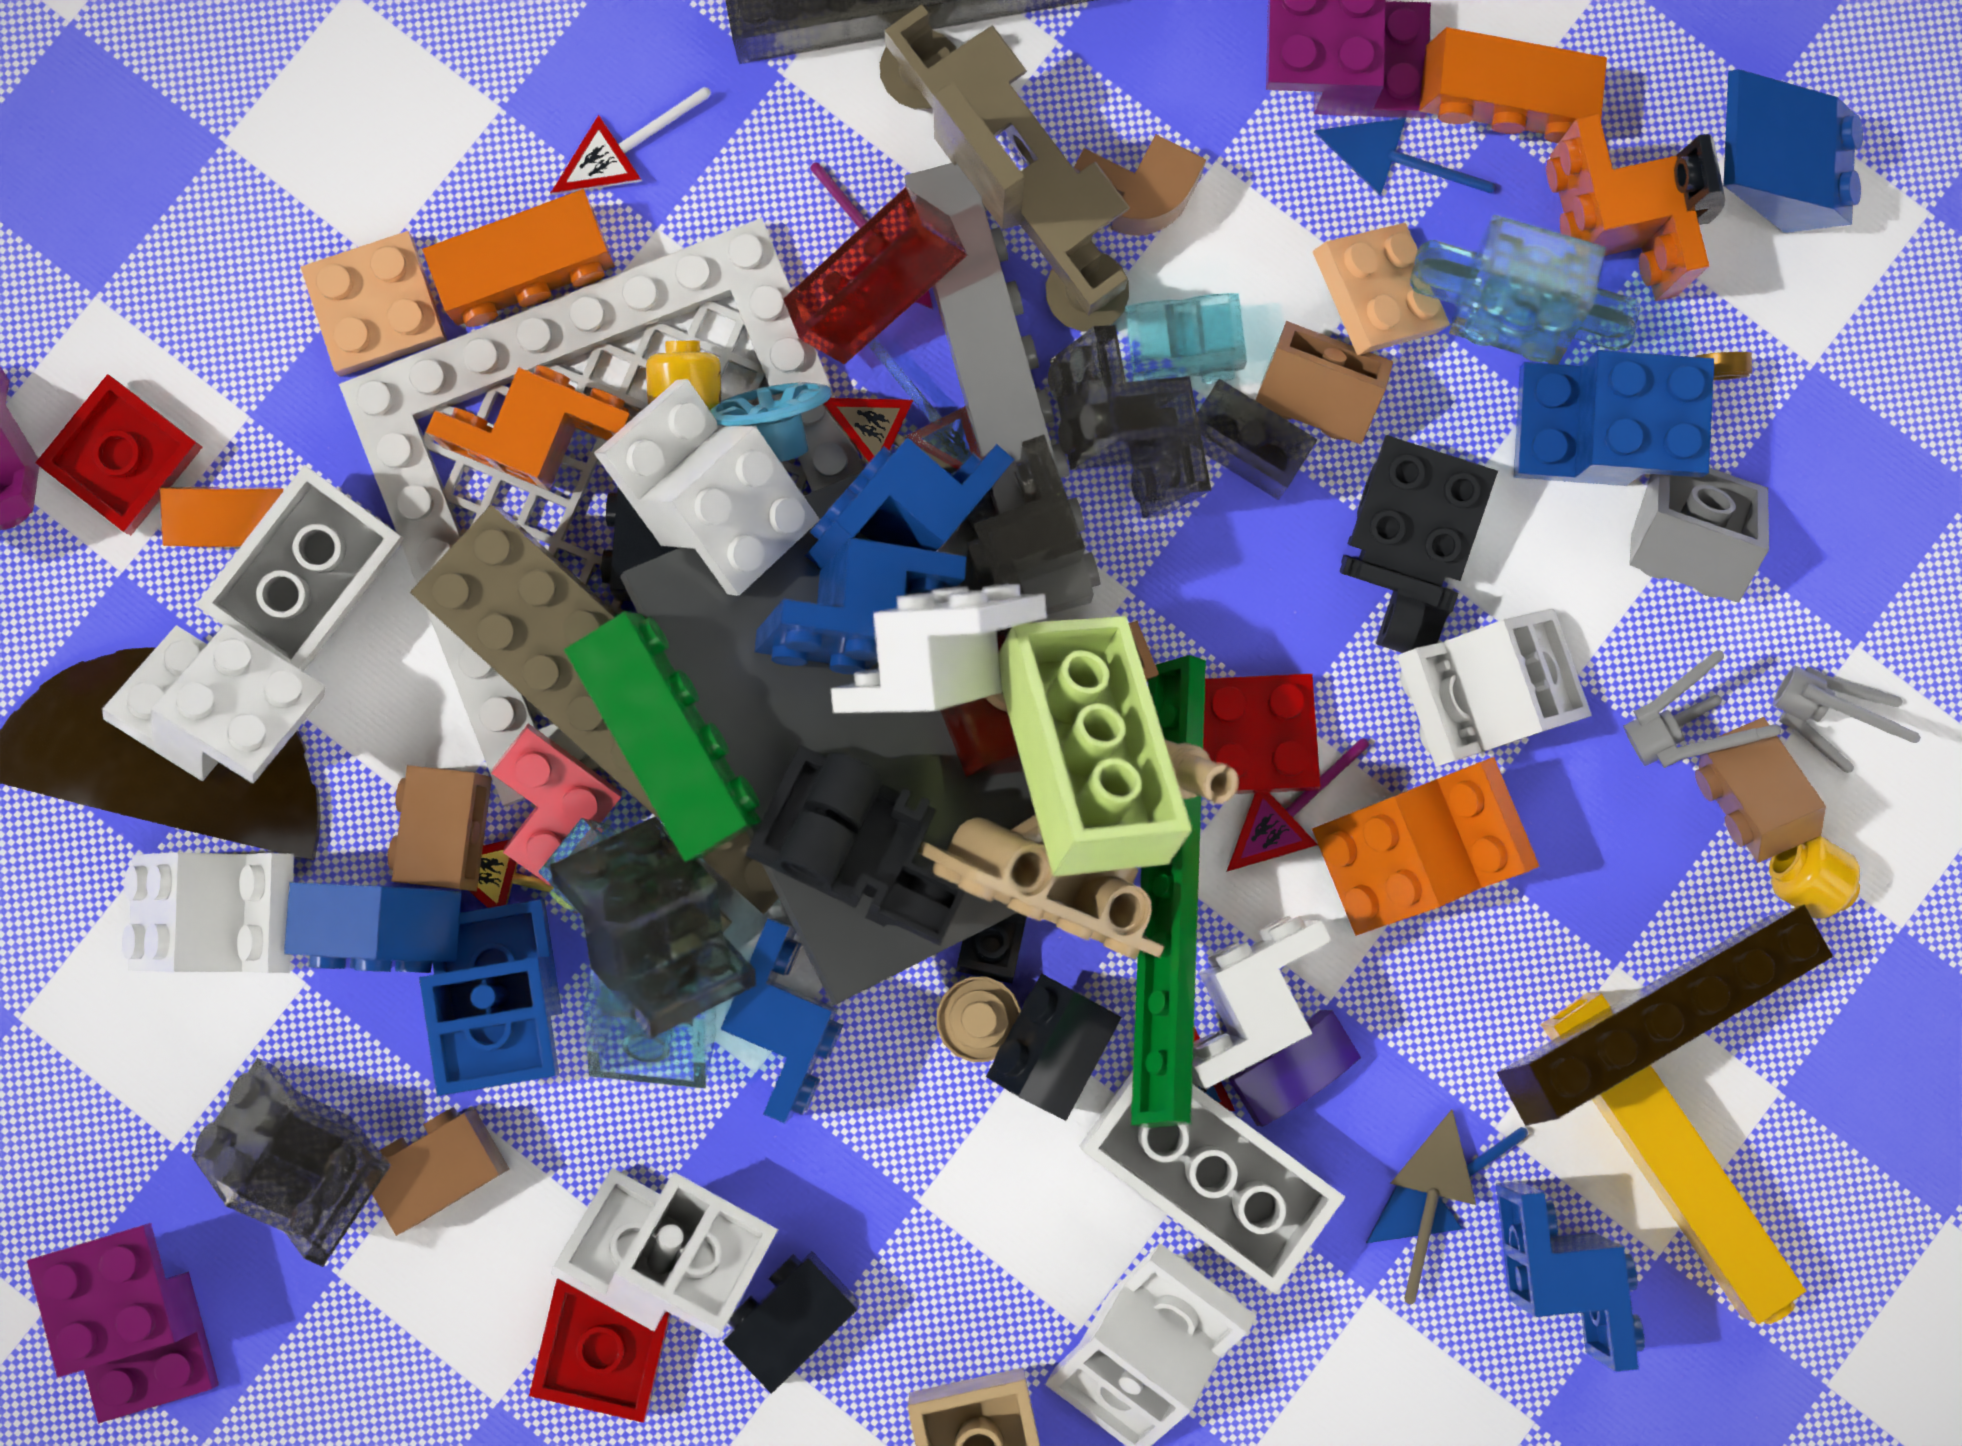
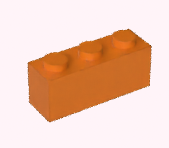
(1510, 83)
(519, 259)

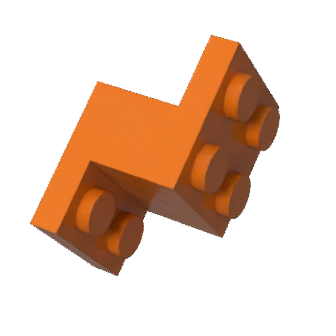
(1627, 208)
(531, 426)
(1425, 847)

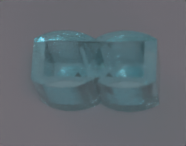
(1186, 338)

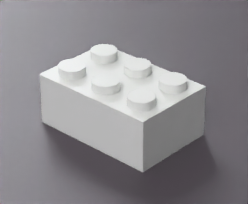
(301, 569)

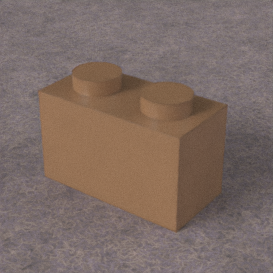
(1324, 383)
(1762, 795)
(440, 828)
(437, 1168)

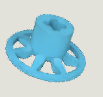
(776, 420)

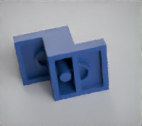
(1614, 418)
(906, 500)
(852, 587)
(494, 1003)
(783, 1021)
(1570, 1275)

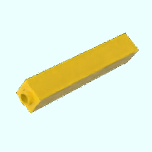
(1692, 1184)

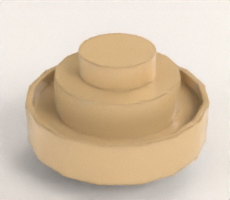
(976, 1018)

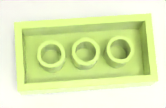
(1091, 746)

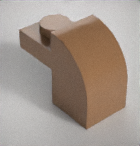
(1157, 188)

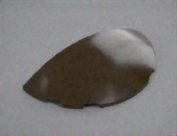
(70, 753)

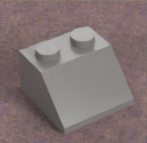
(1702, 532)

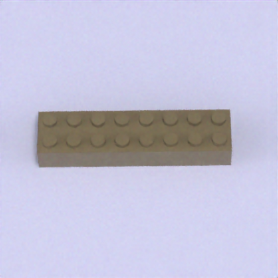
(518, 615)

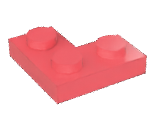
(559, 789)

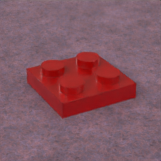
(118, 454)
(1263, 731)
(597, 1357)

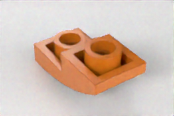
(213, 514)

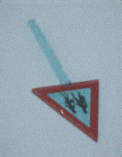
(946, 437)

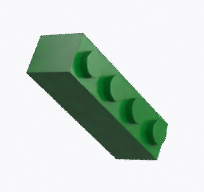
(664, 735)

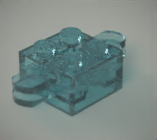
(1526, 291)

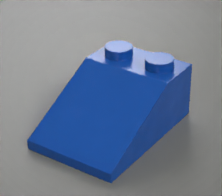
(1791, 152)

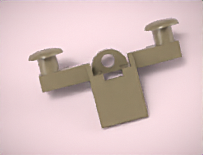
(1048, 198)

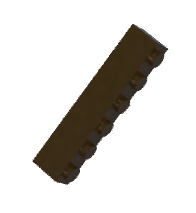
(1663, 1016)

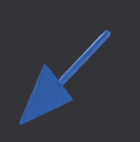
(1372, 149)
(1405, 1206)

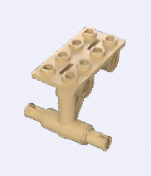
(1091, 905)

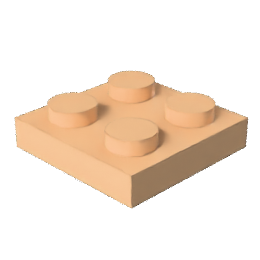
(1373, 290)
(373, 303)

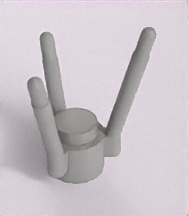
(1811, 694)
(1656, 734)

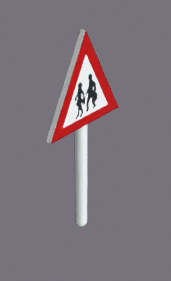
(603, 161)

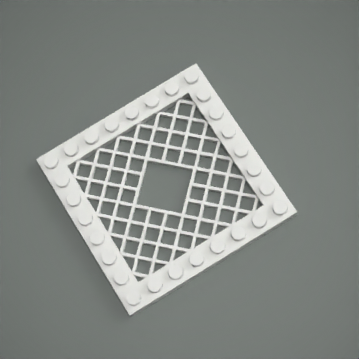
(589, 319)

